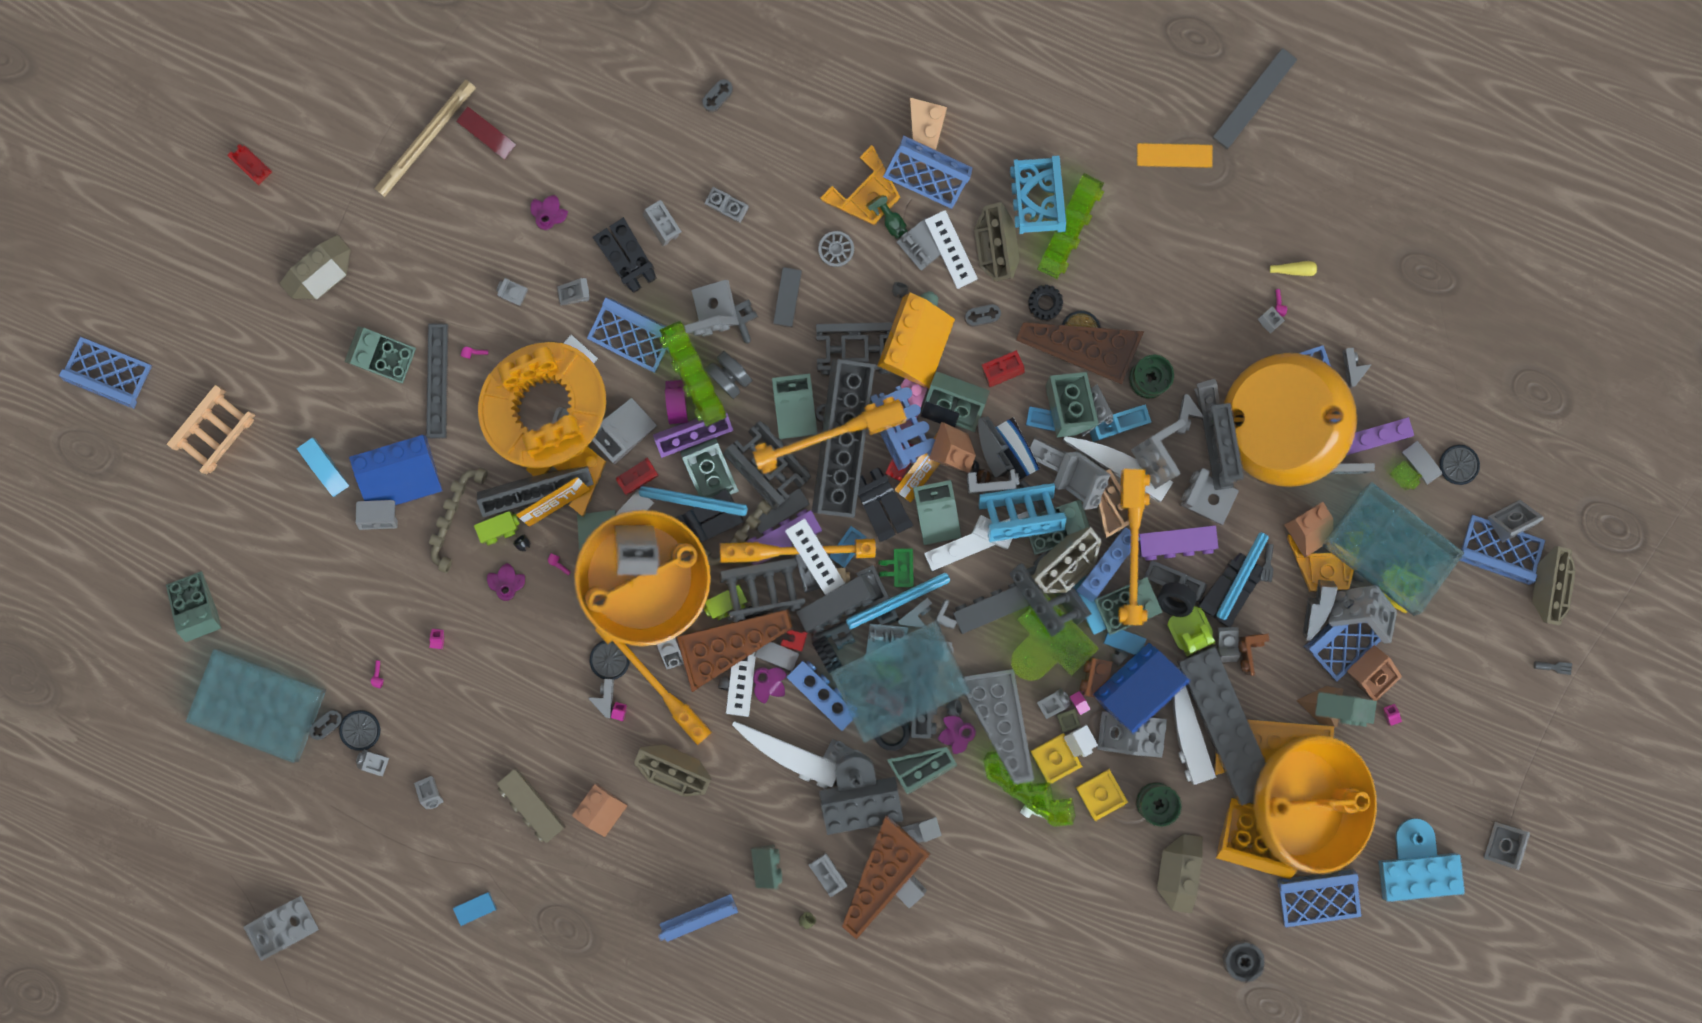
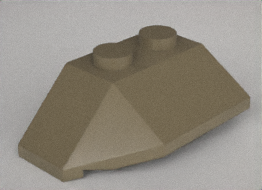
(997, 242)
(318, 270)
(1068, 562)
(1554, 585)
(673, 770)
(1181, 872)

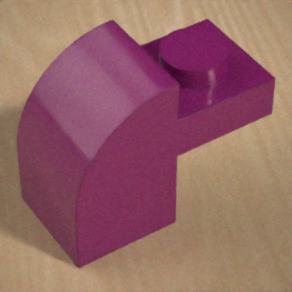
(676, 402)

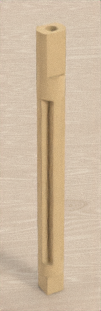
(425, 138)

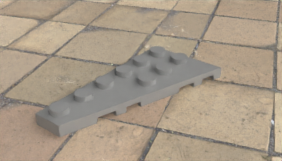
(998, 708)

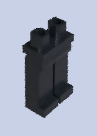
(638, 263)
(878, 490)
(720, 524)
(1219, 590)

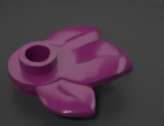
(548, 209)
(505, 579)
(771, 685)
(953, 734)

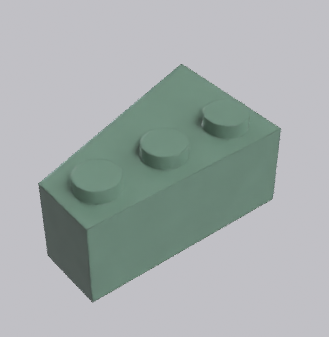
(1347, 709)
(921, 768)

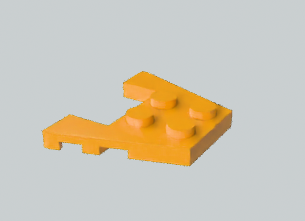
(866, 192)
(588, 458)
(1322, 567)

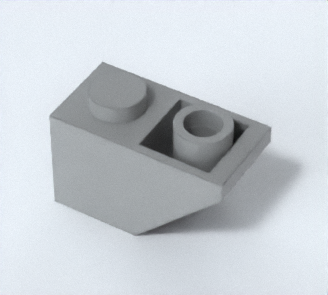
(670, 653)

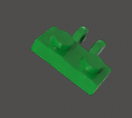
(902, 568)

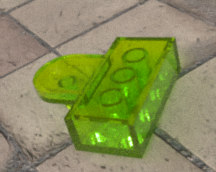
(1042, 651)

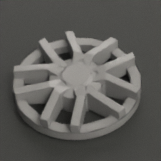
(836, 248)

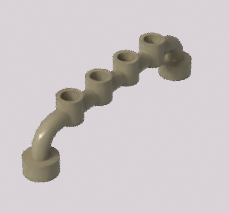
(451, 506)
(741, 535)

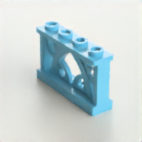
(1054, 176)

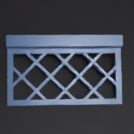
(931, 158)
(633, 317)
(98, 387)
(1496, 565)
(1327, 636)
(1314, 882)
(698, 918)

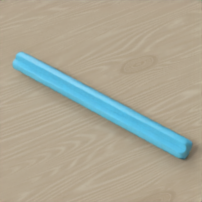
(693, 500)
(897, 600)

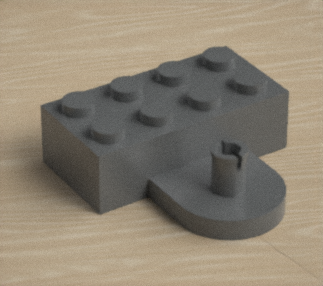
(859, 798)

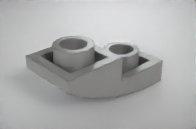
(726, 204)
(1422, 462)
(777, 655)

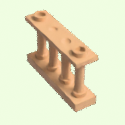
(192, 426)

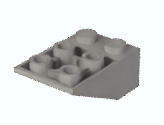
(623, 430)
(636, 550)

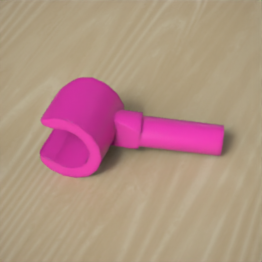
(1281, 309)
(466, 352)
(553, 560)
(376, 681)

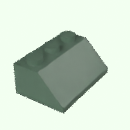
(959, 397)
(1071, 404)

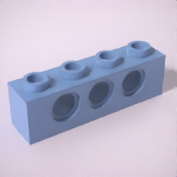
(1106, 566)
(797, 677)

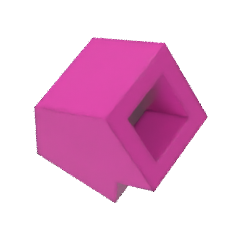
(437, 639)
(1079, 703)
(619, 711)
(1392, 715)

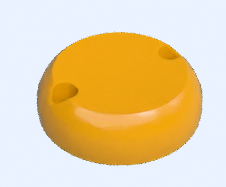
(1288, 419)
(643, 606)
(1315, 804)

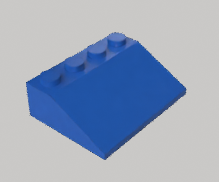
(397, 471)
(1141, 688)

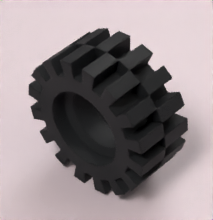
(1048, 291)
(827, 654)

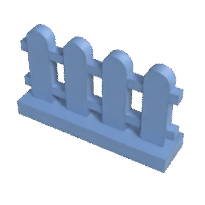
(893, 440)

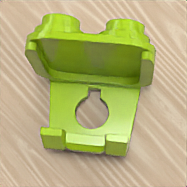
(1191, 631)

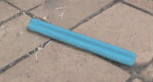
(1242, 576)

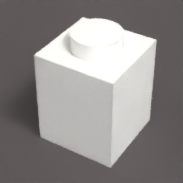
(1081, 741)

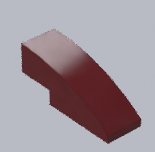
(485, 133)

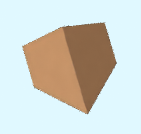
(1309, 703)

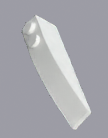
(1116, 461)
(959, 549)
(1190, 740)
(796, 759)

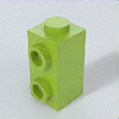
(496, 527)
(721, 604)

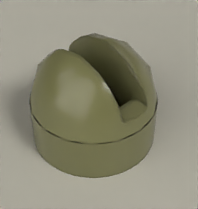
(807, 920)

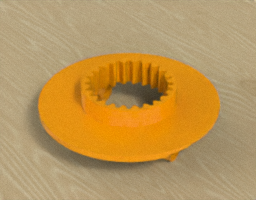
(554, 441)

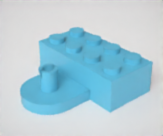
(1418, 868)

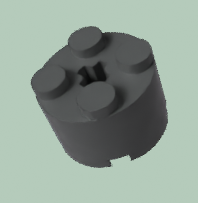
(1233, 965)

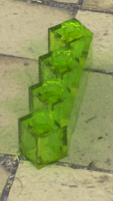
(1076, 216)
(690, 369)
(1034, 796)

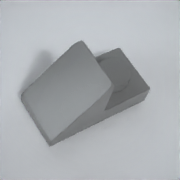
(574, 292)
(1353, 372)
(1207, 395)
(1187, 409)
(912, 618)
(1228, 644)
(605, 704)
(923, 830)

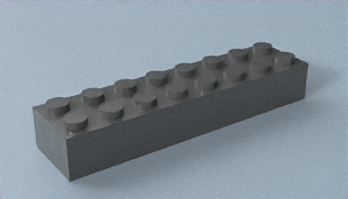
(842, 455)
(1224, 721)

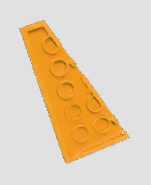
(1274, 735)

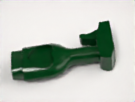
(892, 220)

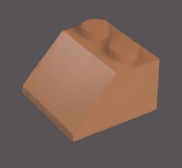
(953, 449)
(1311, 528)
(1374, 673)
(599, 810)

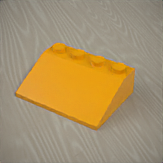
(916, 340)
(1243, 843)

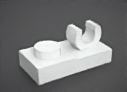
(981, 530)

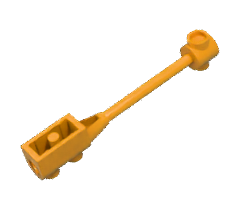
(873, 418)
(1134, 499)
(757, 551)
(681, 712)

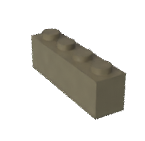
(530, 805)

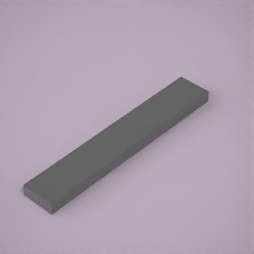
(1254, 98)
(437, 381)

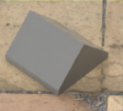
(1514, 520)
(1506, 845)

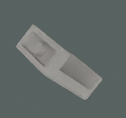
(1082, 479)
(974, 488)

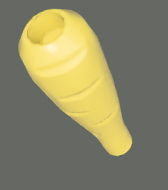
(1304, 268)

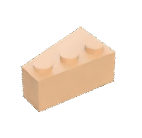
(926, 122)
(1109, 510)

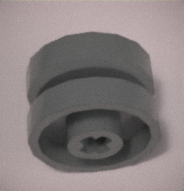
(731, 372)

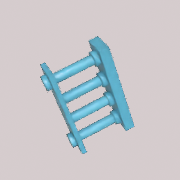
(1022, 527)

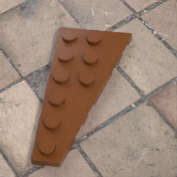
(721, 647)
(889, 867)

